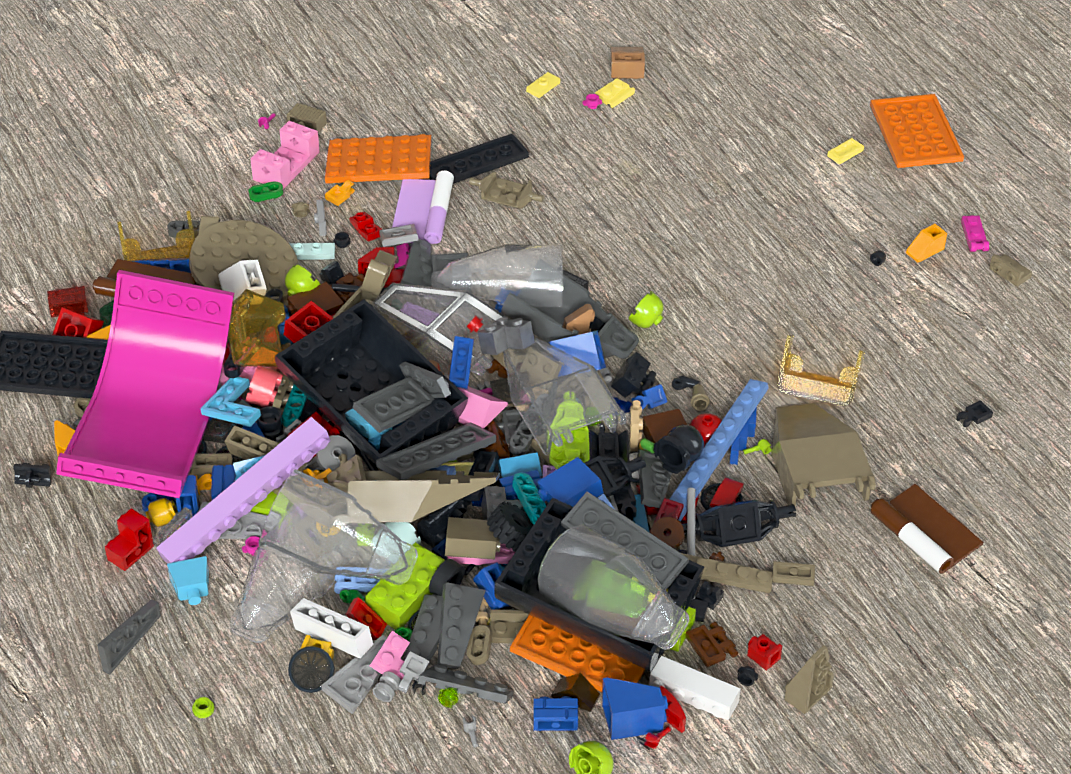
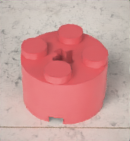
(264, 387)

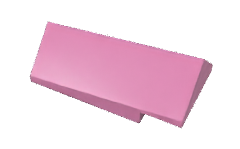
(480, 407)

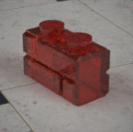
(70, 298)

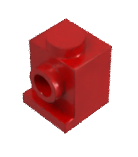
(764, 651)

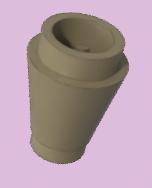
(699, 398)

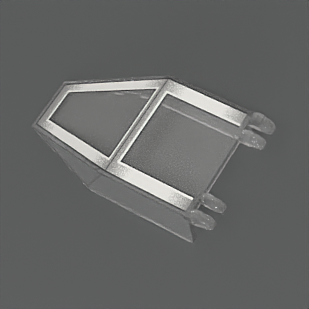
(433, 318)

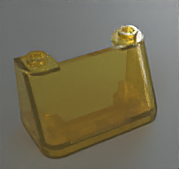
(254, 330)

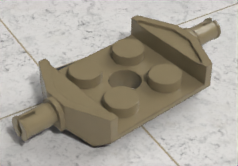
(494, 189)

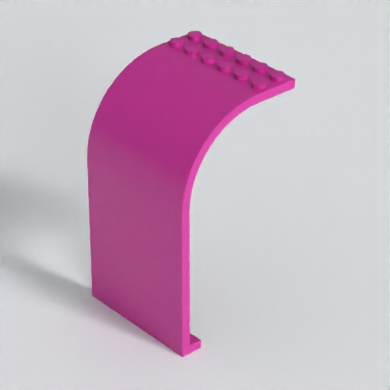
(154, 379)

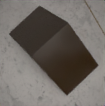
(577, 687)

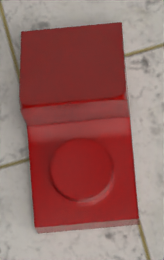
(364, 614)

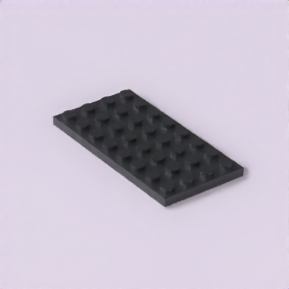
(50, 364)

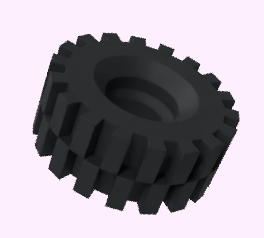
(509, 524)

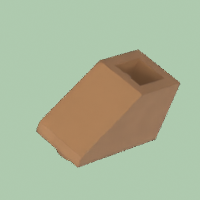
(580, 319)

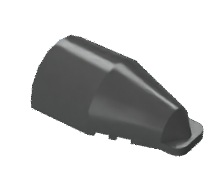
(548, 320)

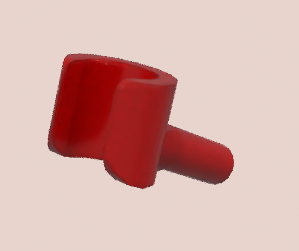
(653, 740)

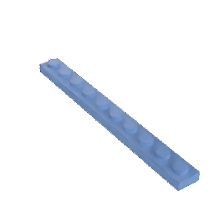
(720, 441)

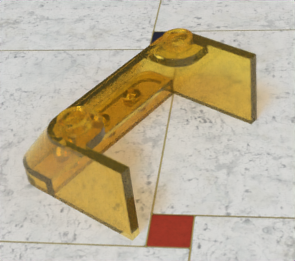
(182, 249)
(817, 387)

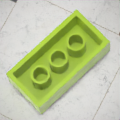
(399, 602)

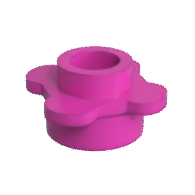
(592, 101)
(251, 545)

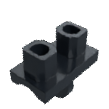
(32, 474)

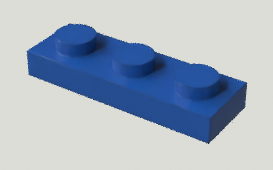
(461, 361)

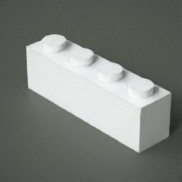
(332, 627)
(695, 688)

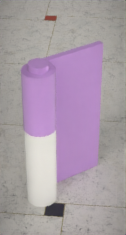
(425, 205)

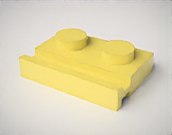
(615, 92)

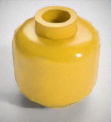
(161, 511)

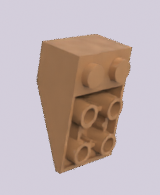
(627, 62)

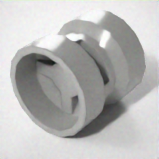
(385, 688)

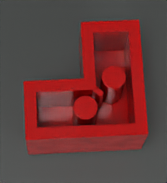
(132, 542)

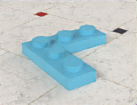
(222, 404)

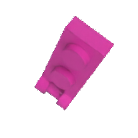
(974, 233)

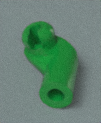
(348, 595)

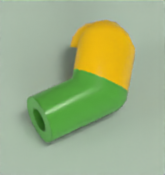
(646, 445)

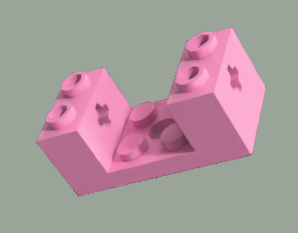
(297, 150)

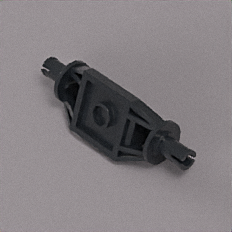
(614, 480)
(739, 522)

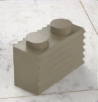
(307, 116)

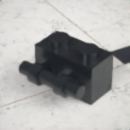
(632, 374)
(434, 526)

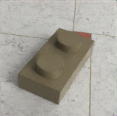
(793, 573)

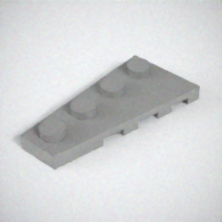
(245, 527)
(355, 679)

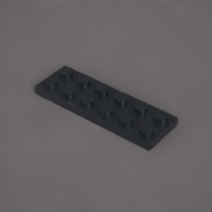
(480, 158)

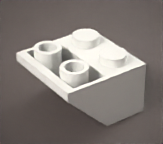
(243, 276)

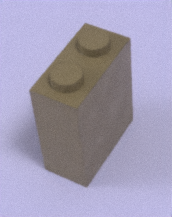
(470, 539)

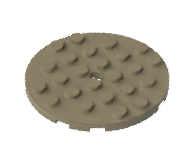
(237, 241)

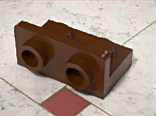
(500, 445)

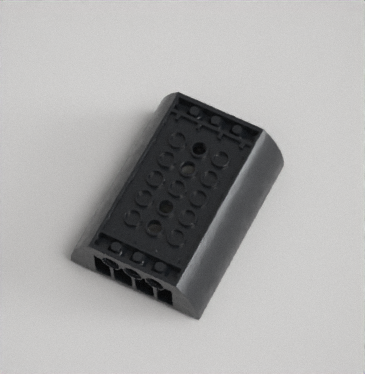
(369, 354)
(520, 589)

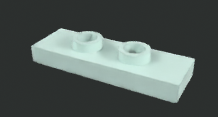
(314, 251)

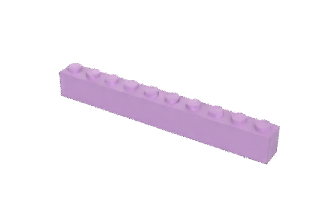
(244, 493)

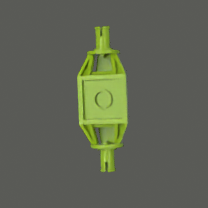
(569, 451)

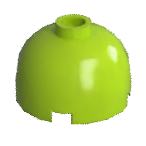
(299, 280)
(648, 311)
(591, 758)

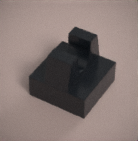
(331, 273)
(710, 594)

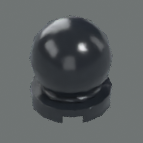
(679, 448)

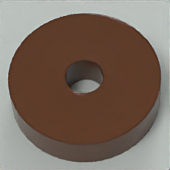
(672, 525)

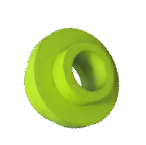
(203, 707)

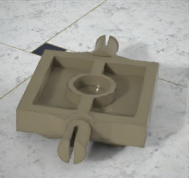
(348, 470)

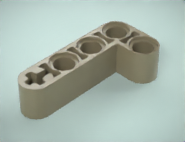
(378, 272)

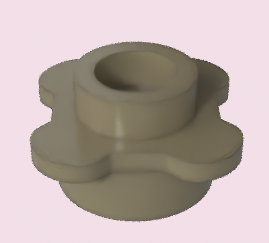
(300, 209)

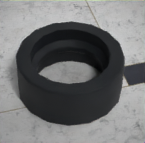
(448, 572)

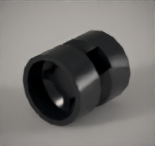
(270, 422)

